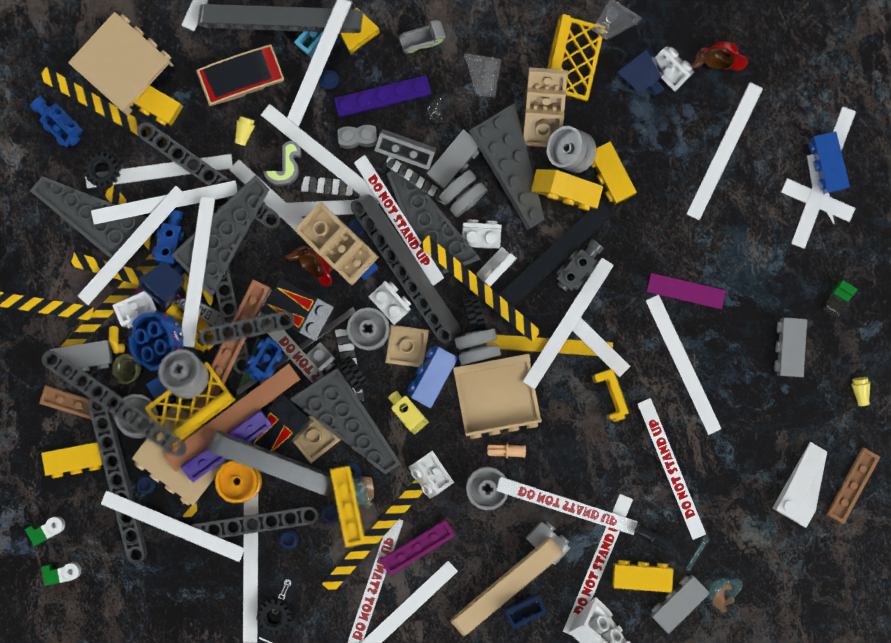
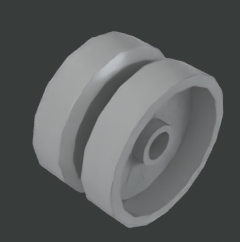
(571, 149)
(464, 195)
(368, 317)
(477, 346)
(183, 374)
(140, 402)
(478, 496)

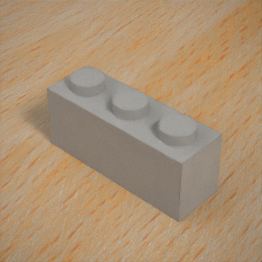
(405, 149)
(454, 160)
(791, 347)
(87, 355)
(679, 603)

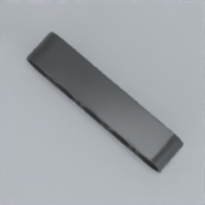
(238, 332)

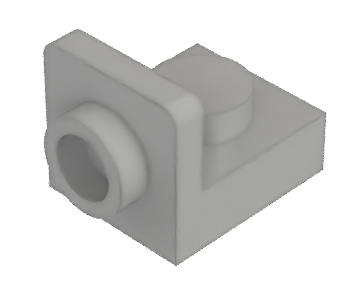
(321, 357)

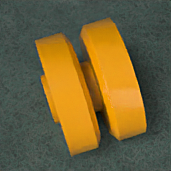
(231, 490)

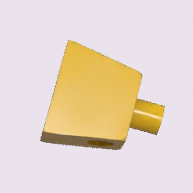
(356, 40)

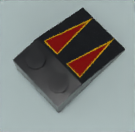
(308, 310)
(287, 425)

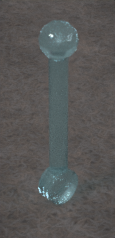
(706, 540)

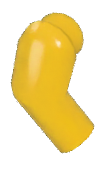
(113, 340)

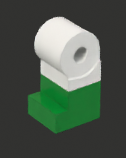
(51, 528)
(58, 575)

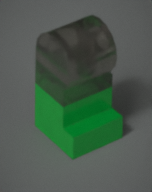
(839, 298)

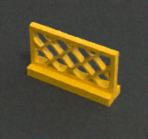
(559, 48)
(201, 416)
(347, 506)

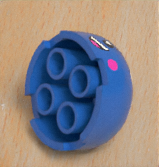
(154, 337)

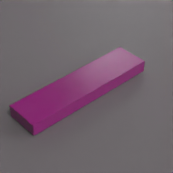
(686, 291)
(417, 547)

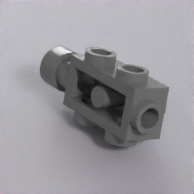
(576, 269)

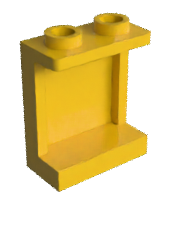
(615, 392)

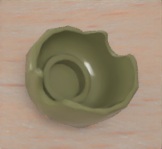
(126, 369)

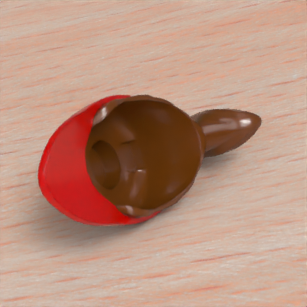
(721, 55)
(312, 263)

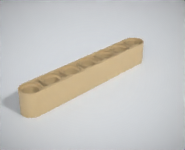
(506, 586)

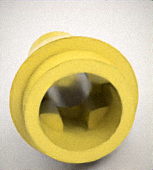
(243, 130)
(861, 389)

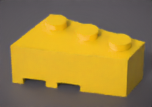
(567, 188)

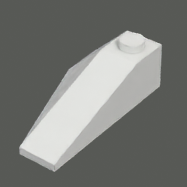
(802, 489)
(596, 625)

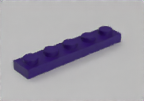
(382, 96)
(206, 460)

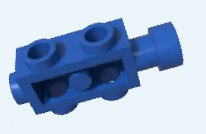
(57, 122)
(170, 243)
(264, 361)

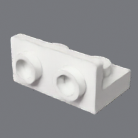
(674, 69)
(482, 235)
(496, 266)
(390, 302)
(133, 307)
(430, 475)

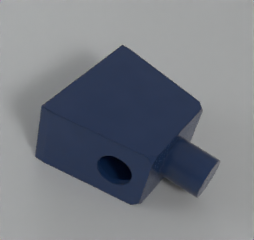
(643, 73)
(163, 283)
(525, 610)

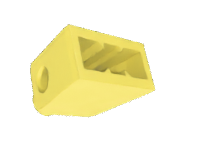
(412, 417)

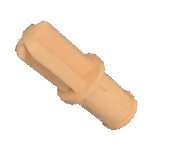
(506, 450)

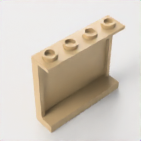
(120, 61)
(496, 397)
(152, 459)

